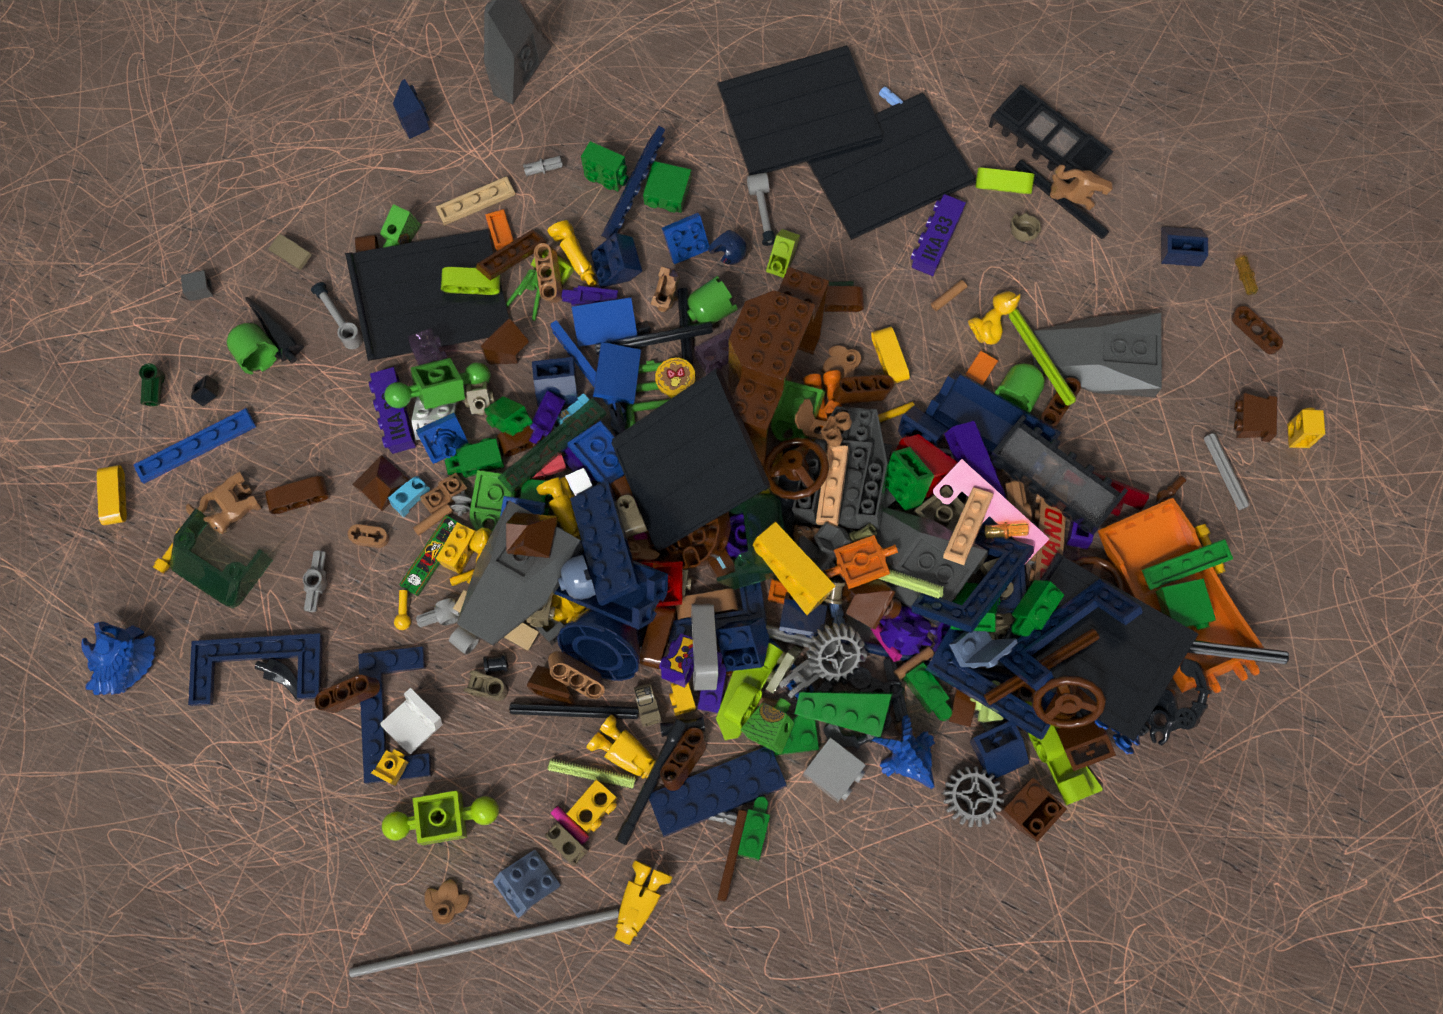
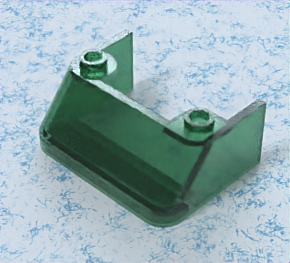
(759, 515)
(225, 586)

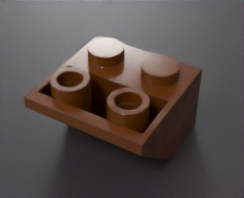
(1086, 745)
(1033, 810)

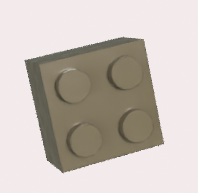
(942, 513)

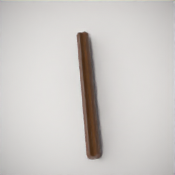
(1049, 662)

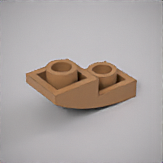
(443, 493)

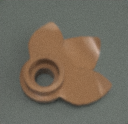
(840, 362)
(641, 550)
(446, 898)

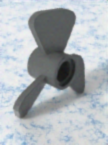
(819, 557)

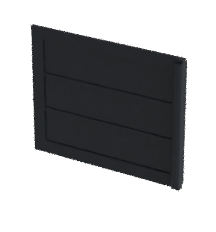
(799, 111)
(896, 174)
(402, 294)
(690, 461)
(1127, 661)

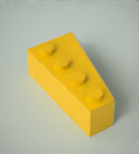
(793, 568)

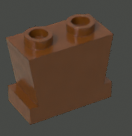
(1256, 417)

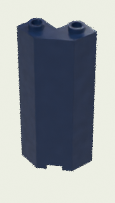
(967, 401)
(635, 607)

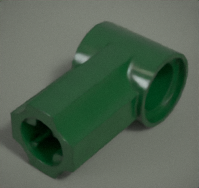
(151, 386)

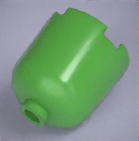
(710, 302)
(251, 347)
(1022, 386)

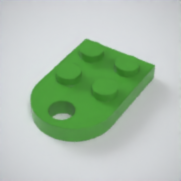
(788, 406)
(487, 498)

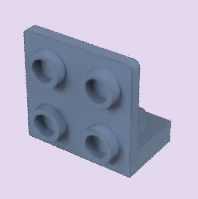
(979, 649)
(526, 883)

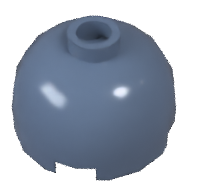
(576, 579)

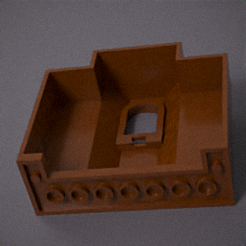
(766, 343)

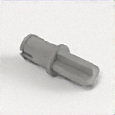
(543, 166)

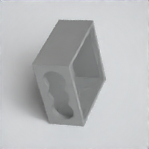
(835, 770)

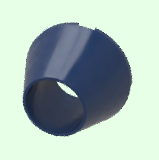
(602, 644)

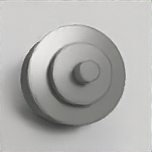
(461, 503)

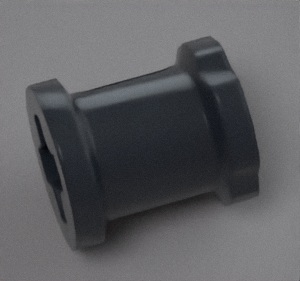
(496, 663)

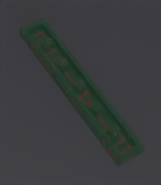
(551, 446)

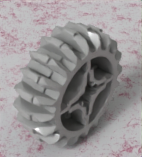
(829, 647)
(973, 787)

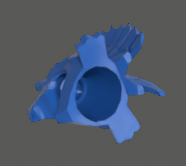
(117, 660)
(910, 756)

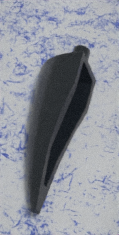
(285, 341)

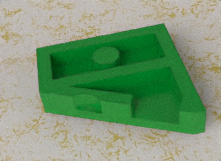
(802, 737)

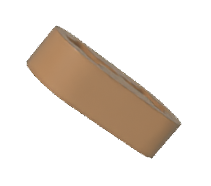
(368, 540)

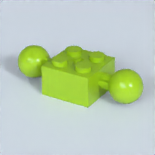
(428, 808)

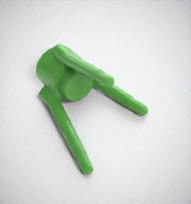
(529, 282)

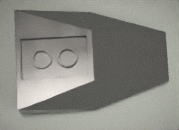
(511, 47)
(1108, 353)
(864, 473)
(921, 554)
(512, 586)

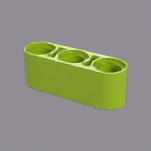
(1004, 180)
(468, 281)

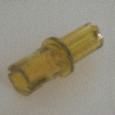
(1246, 275)
(1006, 530)

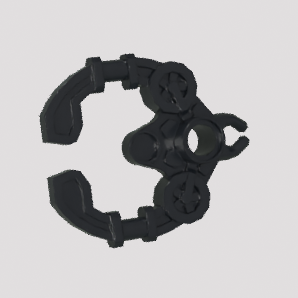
(865, 683)
(1183, 718)

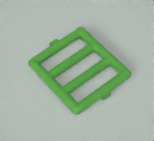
(631, 408)

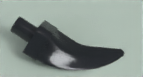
(278, 673)

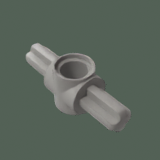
(314, 591)
(442, 613)

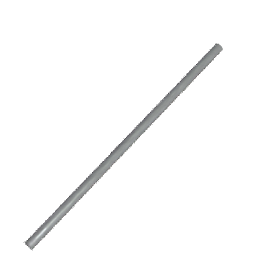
(483, 943)

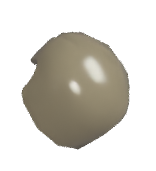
(1025, 227)

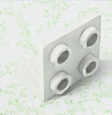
(423, 417)
(411, 722)

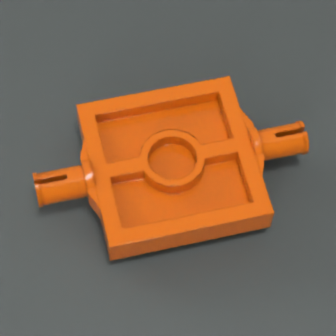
(861, 561)

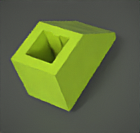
(782, 252)

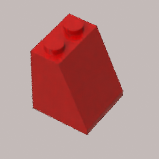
(935, 459)
(674, 570)

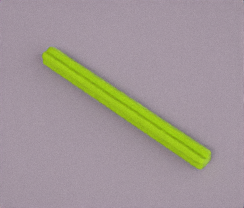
(1042, 357)

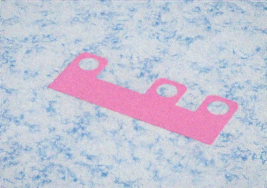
(964, 478)

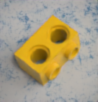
(1306, 428)
(456, 549)
(588, 803)

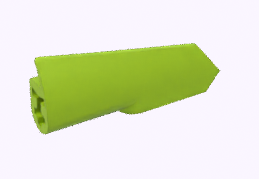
(744, 695)
(1071, 784)

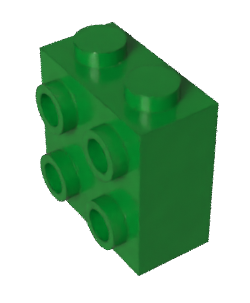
(604, 167)
(667, 187)
(908, 478)
(1187, 604)

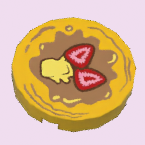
(674, 376)

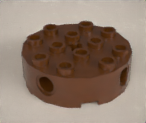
(700, 546)

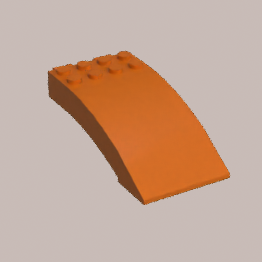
(1159, 536)

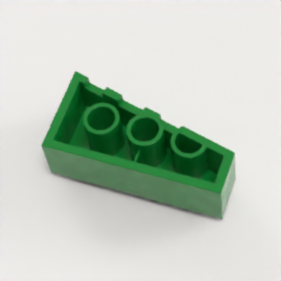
(848, 709)

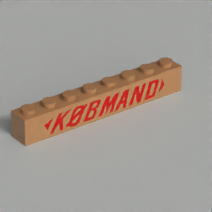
(1052, 524)

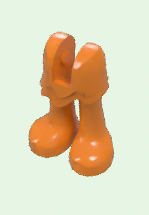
(830, 382)

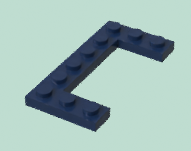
(1096, 595)
(752, 608)
(966, 617)
(207, 652)
(947, 668)
(372, 711)

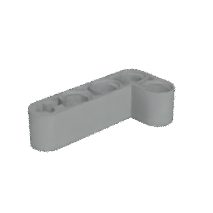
(704, 647)

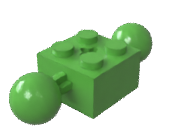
(436, 384)

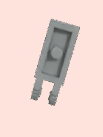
(803, 676)

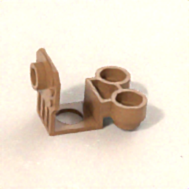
(831, 428)

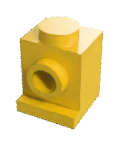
(682, 698)
(393, 774)

